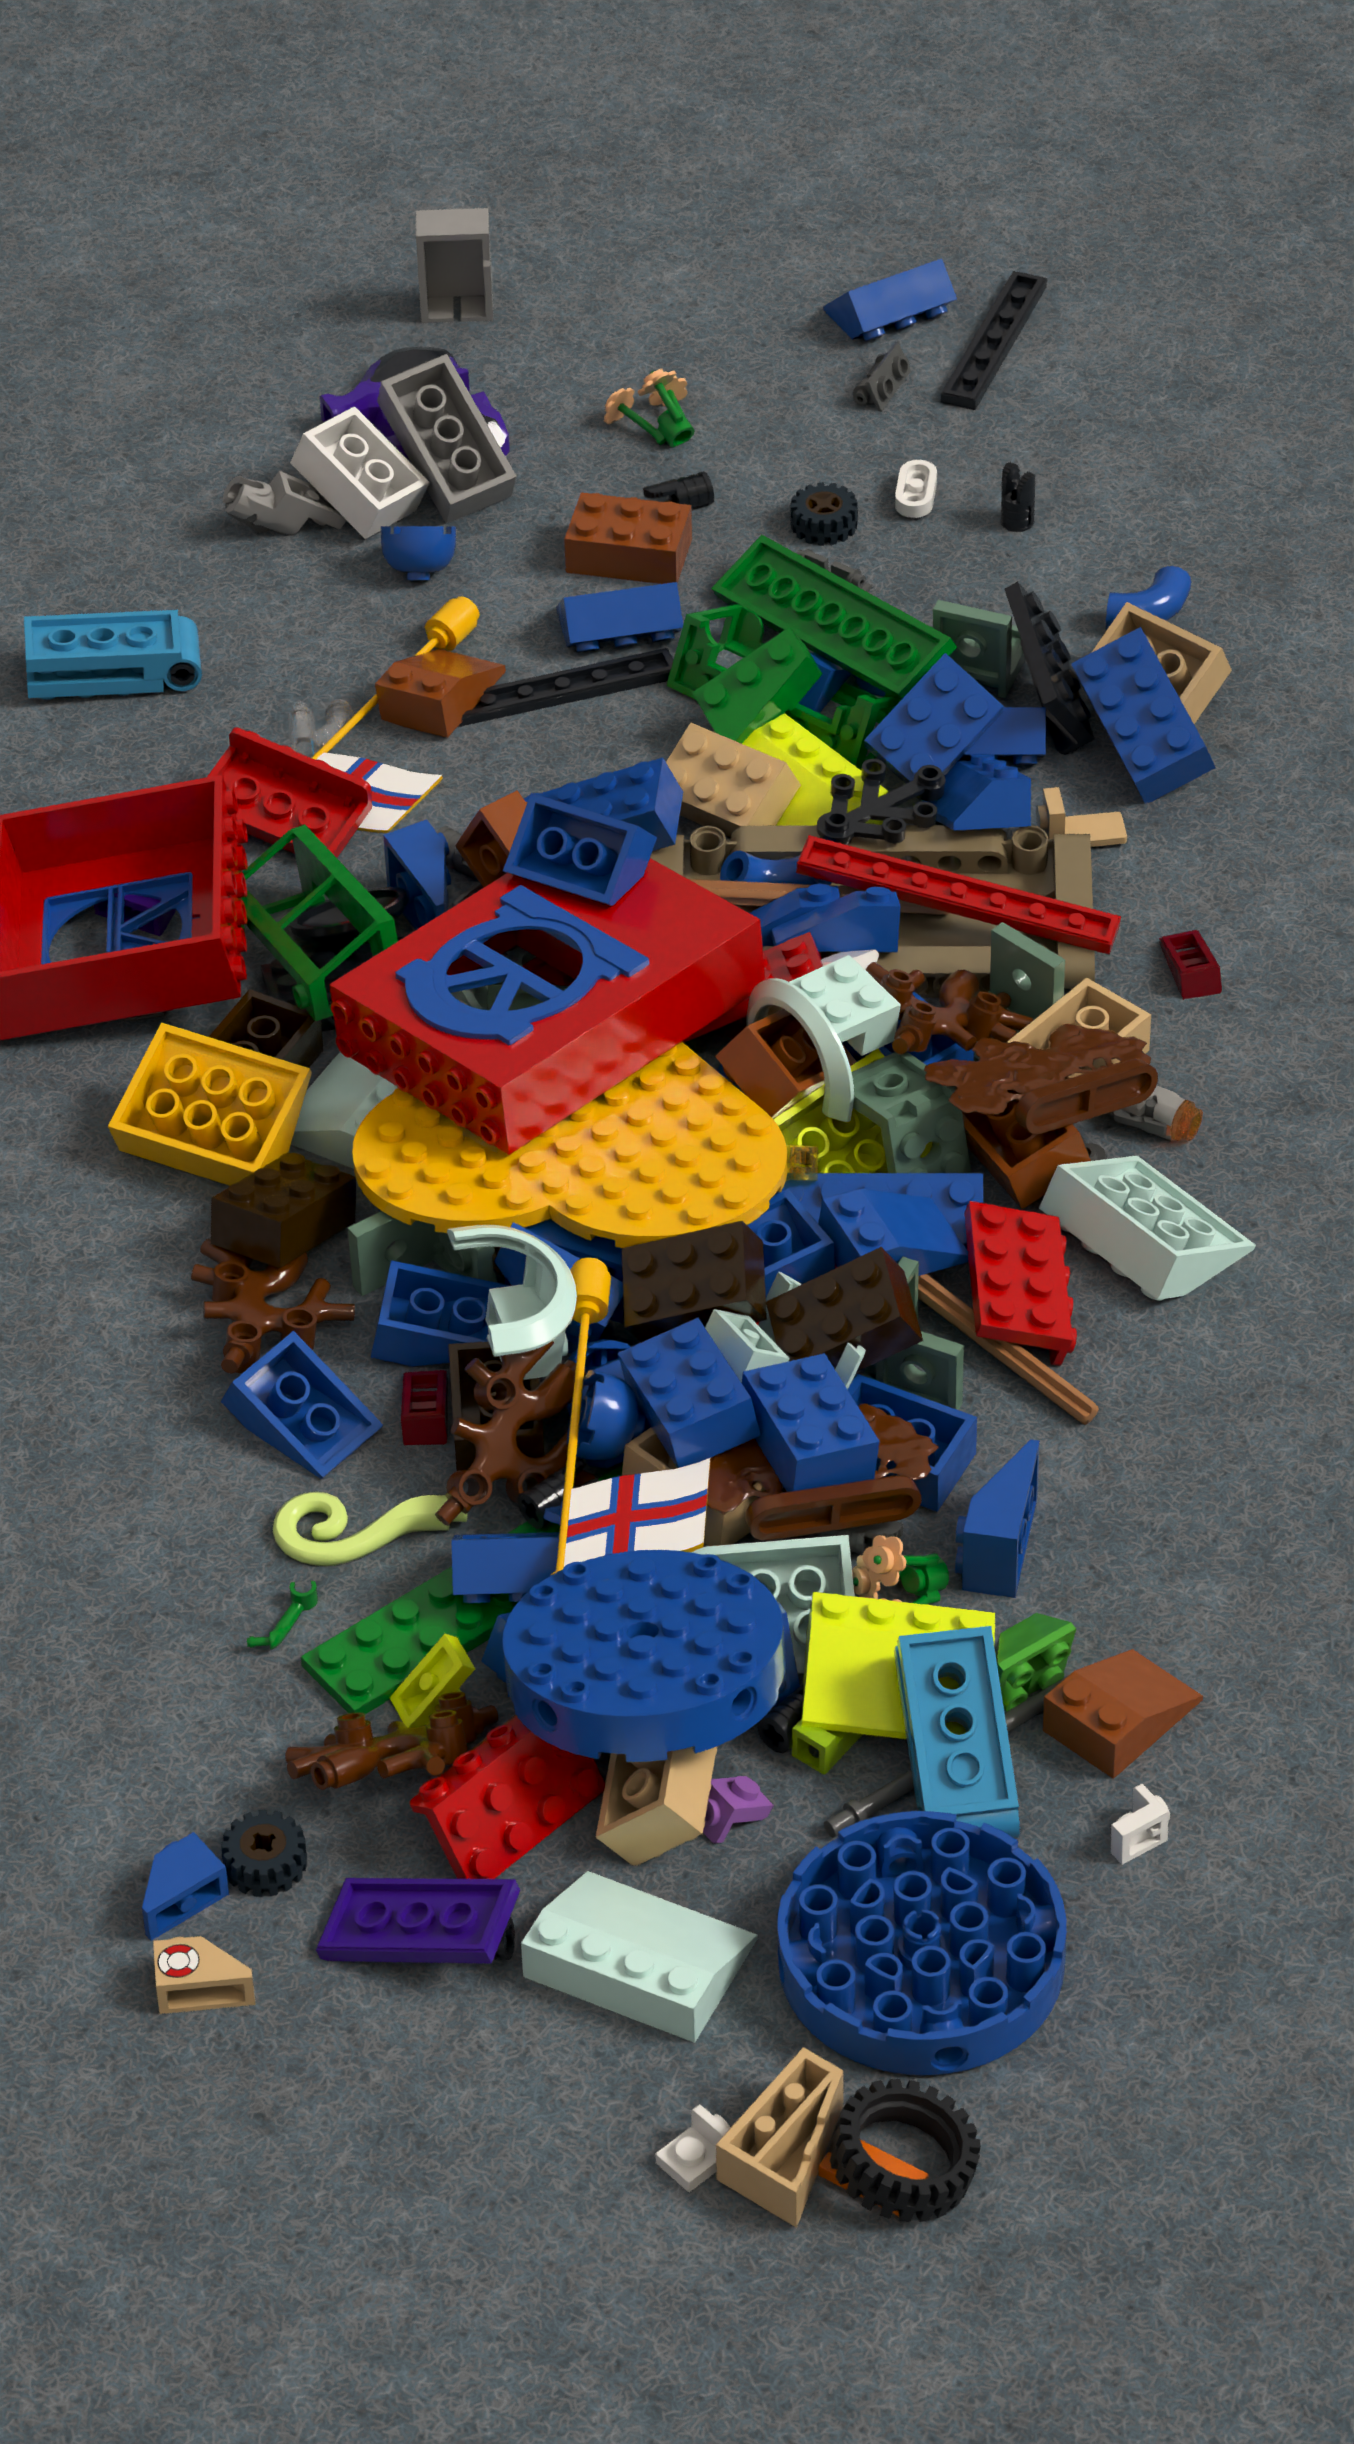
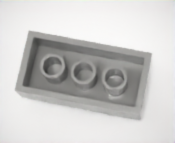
(446, 438)

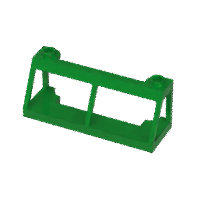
(742, 634)
(319, 875)

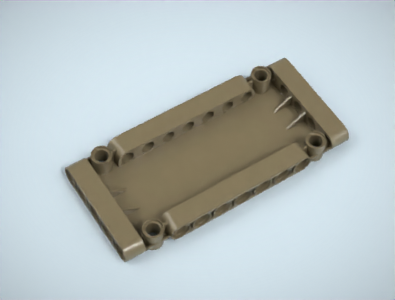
(929, 942)

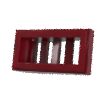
(1194, 969)
(425, 1412)

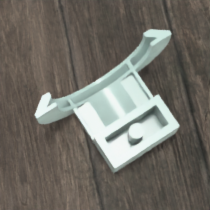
(833, 1007)
(529, 1313)
(754, 1346)

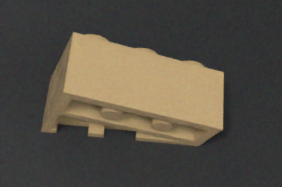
(783, 2137)

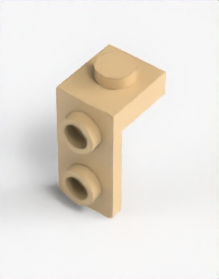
(1102, 827)

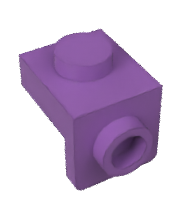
(732, 1802)

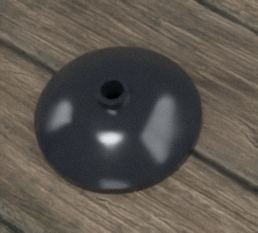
(329, 927)

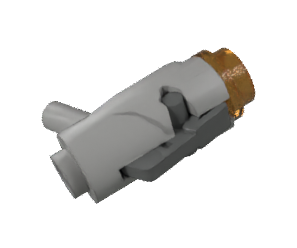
(1163, 1115)

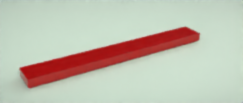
(960, 894)

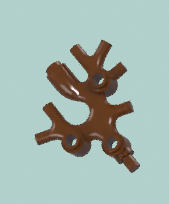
(963, 1012)
(240, 1297)
(496, 1441)
(355, 1752)

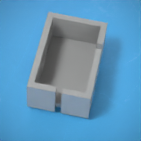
(454, 262)

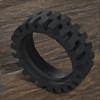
(895, 2191)

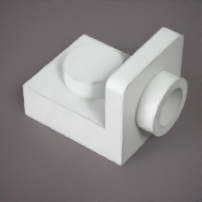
(1141, 1828)
(692, 2154)

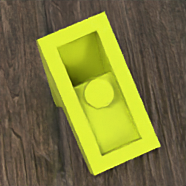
(437, 1673)

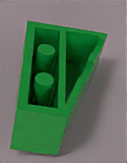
(758, 687)

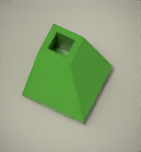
(1032, 1656)

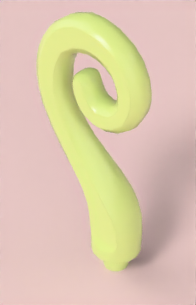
(406, 1517)

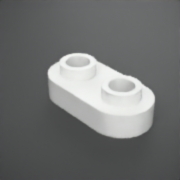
(916, 488)

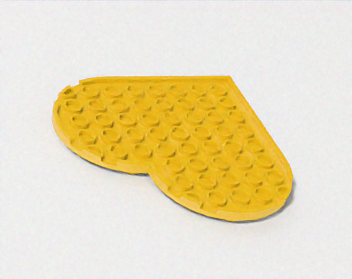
(634, 1165)

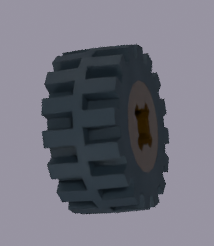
(824, 514)
(247, 1857)

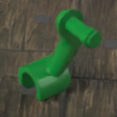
(299, 1603)

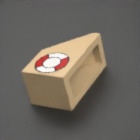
(199, 1976)

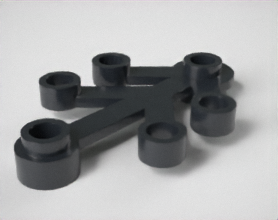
(843, 826)

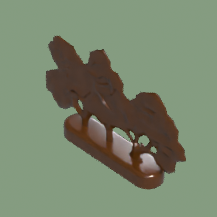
(1039, 1076)
(826, 1507)

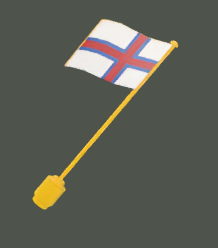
(395, 789)
(629, 1510)

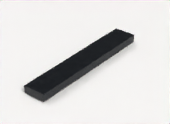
(993, 340)
(571, 686)

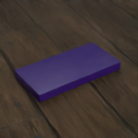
(418, 1920)

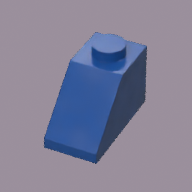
(181, 1884)

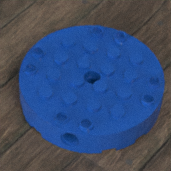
(644, 1654)
(921, 1943)

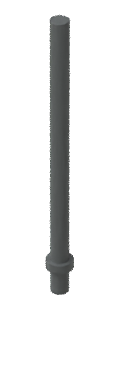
(857, 1811)

